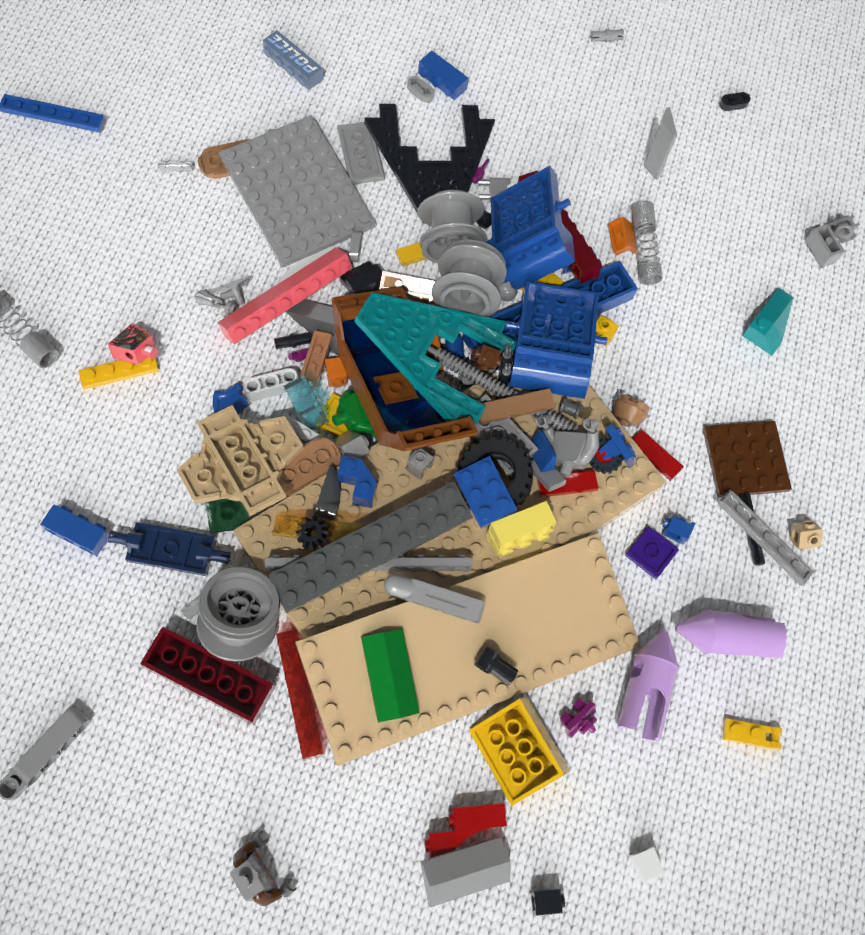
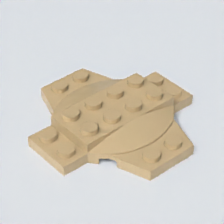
(240, 460)

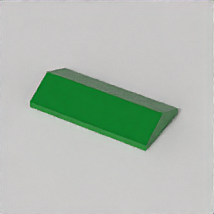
(390, 675)

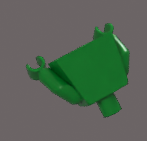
(352, 414)

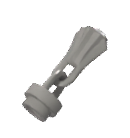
(204, 298)

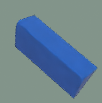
(545, 455)

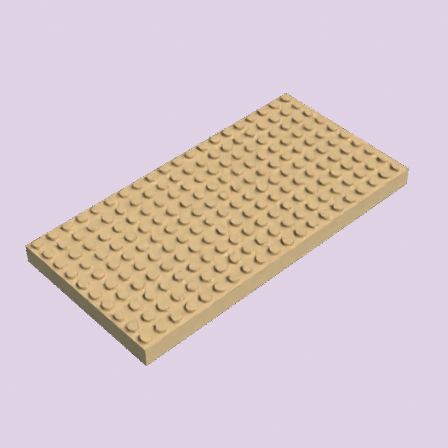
(576, 515)

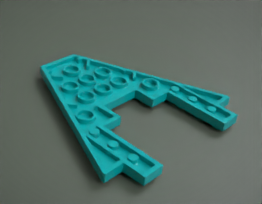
(405, 333)

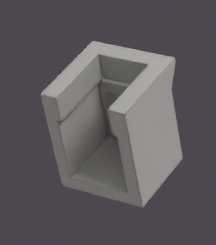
(418, 462)

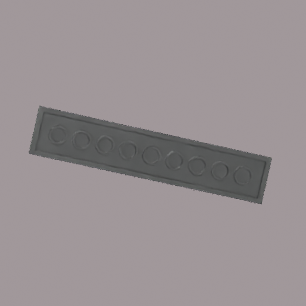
(370, 547)

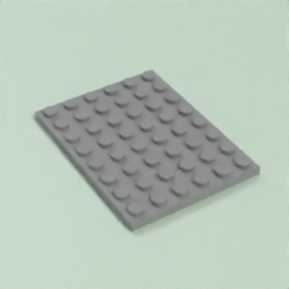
(296, 190)

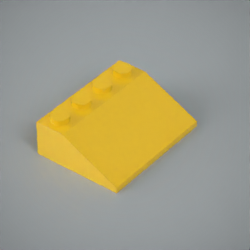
(519, 750)

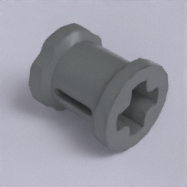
(570, 408)

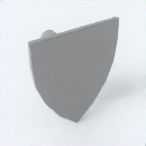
(234, 292)

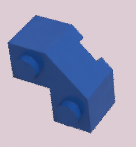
(355, 472)

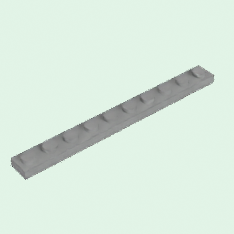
(401, 563)

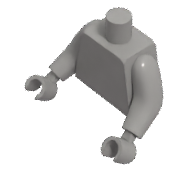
(571, 448)

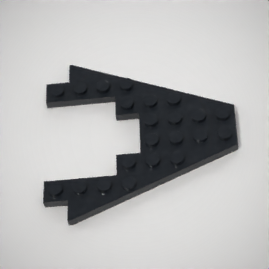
(427, 178)

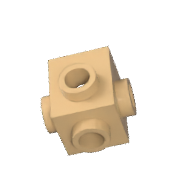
(806, 534)

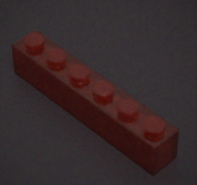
(300, 696)

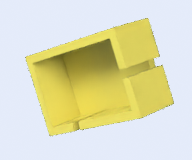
(521, 529)

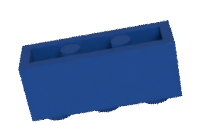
(443, 75)
(75, 529)

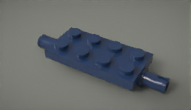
(169, 548)

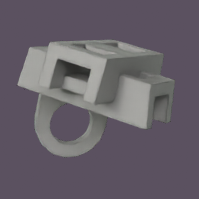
(843, 231)

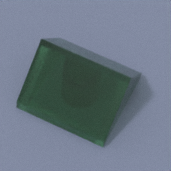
(225, 515)

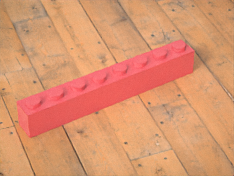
(284, 295)

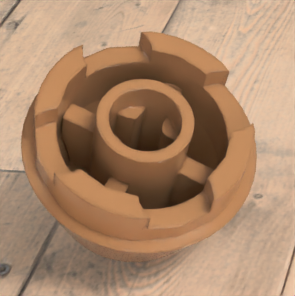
(630, 411)

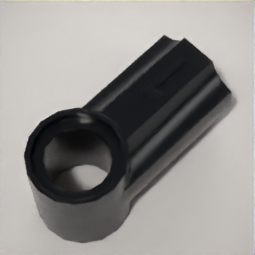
(491, 663)

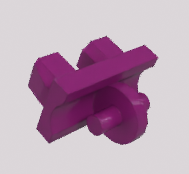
(582, 721)

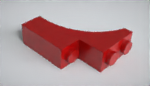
(465, 823)

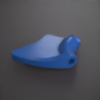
(230, 397)

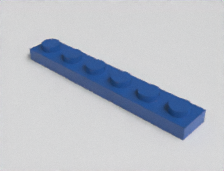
(52, 113)

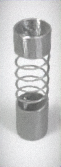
(645, 223)
(33, 343)

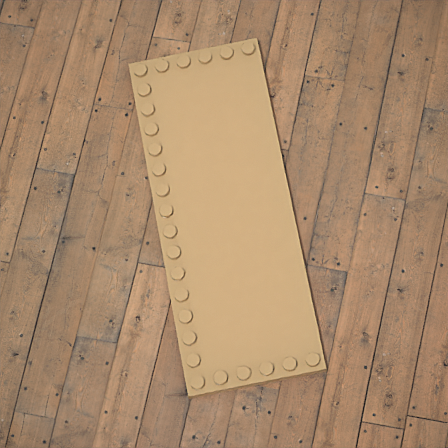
(538, 615)

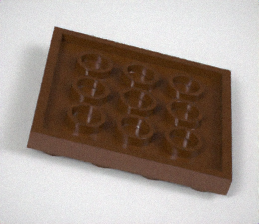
(746, 458)

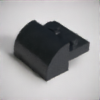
(362, 278)

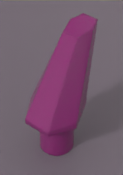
(298, 356)

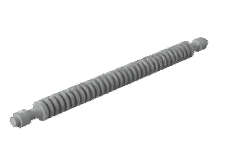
(465, 369)

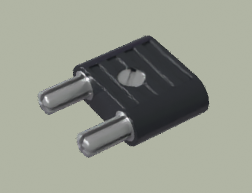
(505, 368)

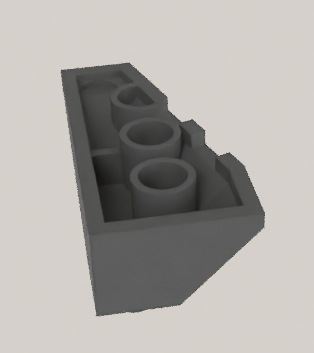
(315, 317)

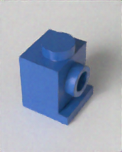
(677, 529)

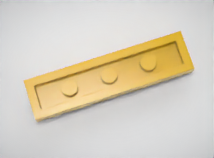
(115, 372)

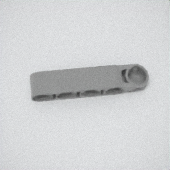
(434, 597)
(43, 753)

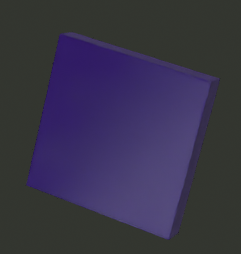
(652, 552)

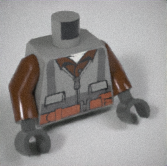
(254, 878)

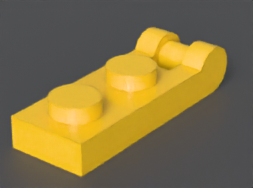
(751, 734)

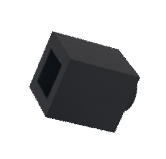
(547, 902)

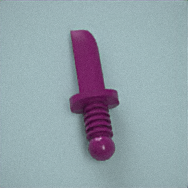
(480, 172)

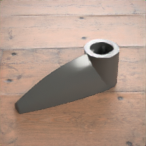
(329, 496)

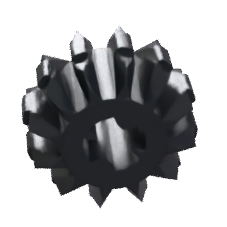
(313, 525)

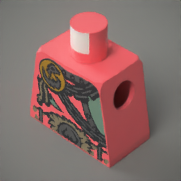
(133, 345)

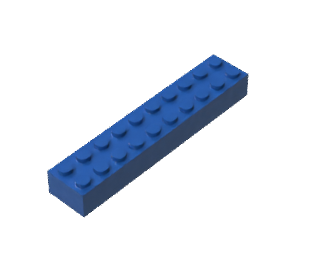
(613, 286)

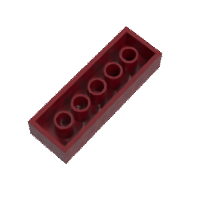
(208, 676)

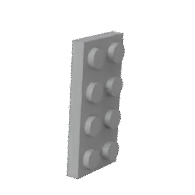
(360, 153)

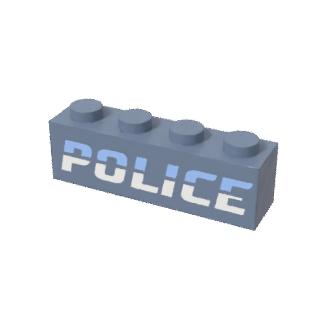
(292, 60)

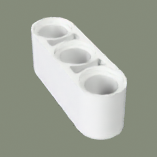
(261, 382)

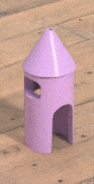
(734, 634)
(653, 677)

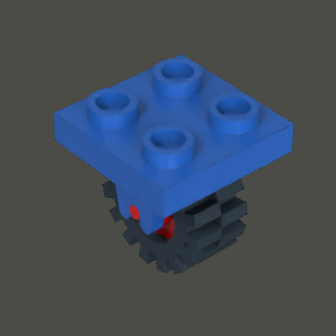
(612, 452)

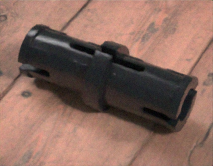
(292, 340)

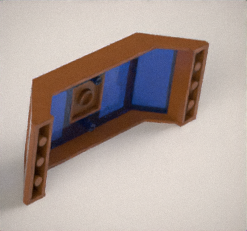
(392, 404)

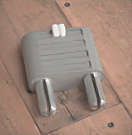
(495, 185)

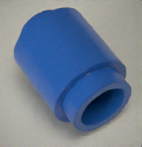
(455, 348)

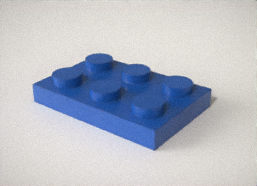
(485, 492)

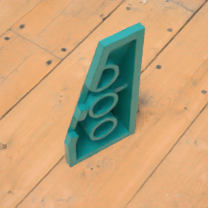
(770, 324)

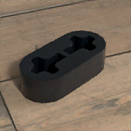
(734, 101)

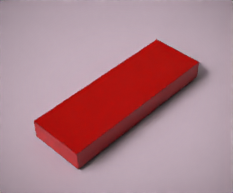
(658, 456)
(577, 483)

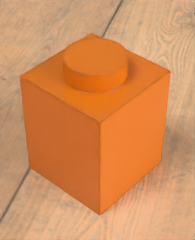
(335, 372)

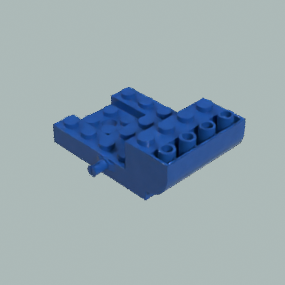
(530, 229)
(555, 340)

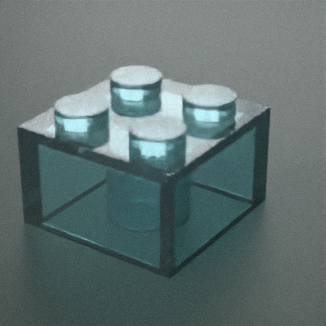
(307, 402)

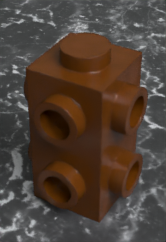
(485, 358)

